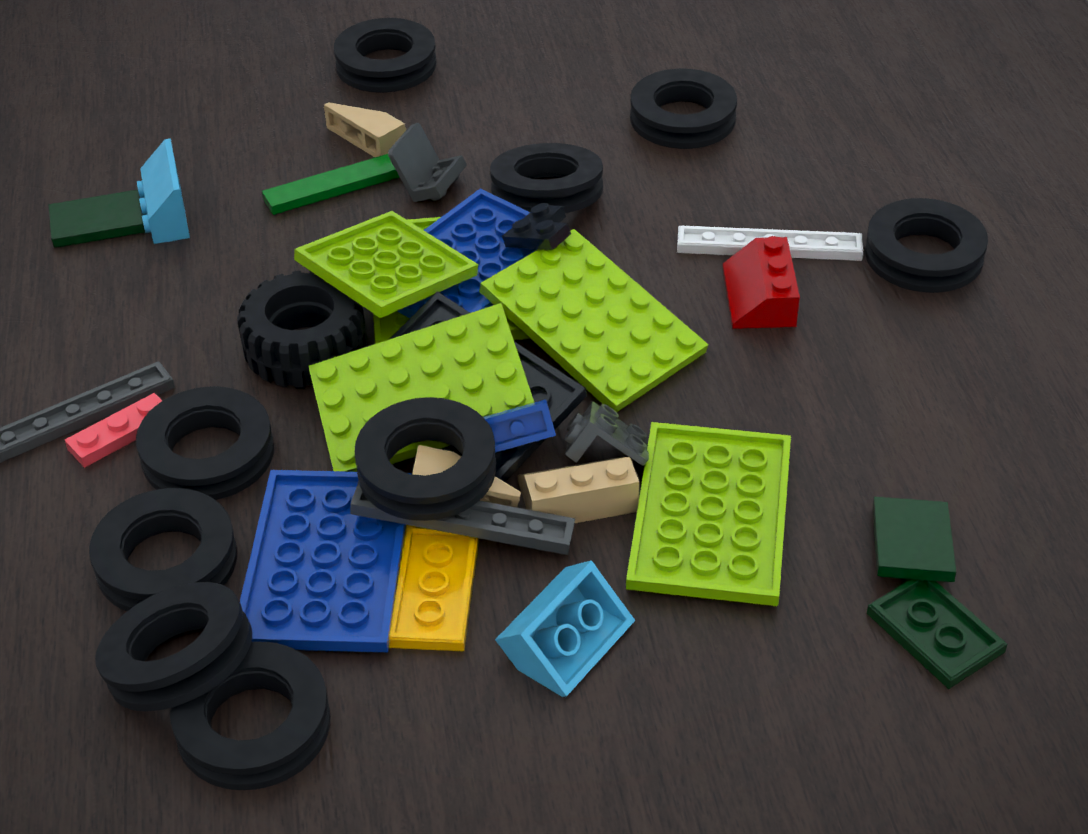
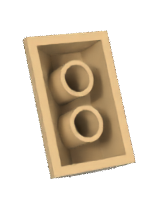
(583, 490)

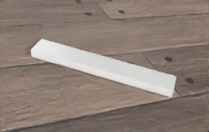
(801, 243)

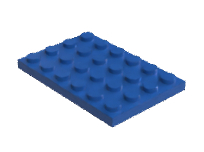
(476, 232)
(318, 570)

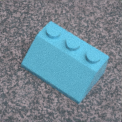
(162, 197)
(566, 628)

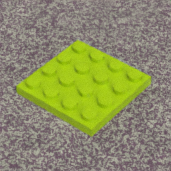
(385, 263)

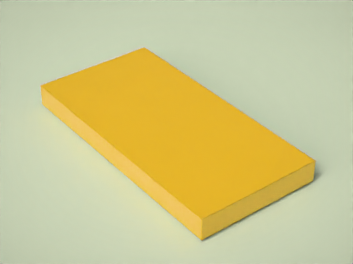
(433, 590)

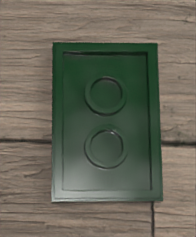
(95, 218)
(913, 539)
(937, 630)

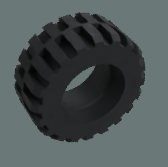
(294, 302)

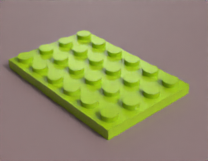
(594, 320)
(456, 360)
(711, 514)

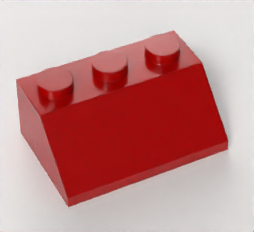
(762, 285)

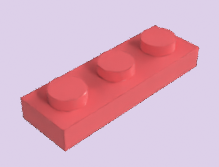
(110, 433)

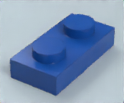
(521, 425)

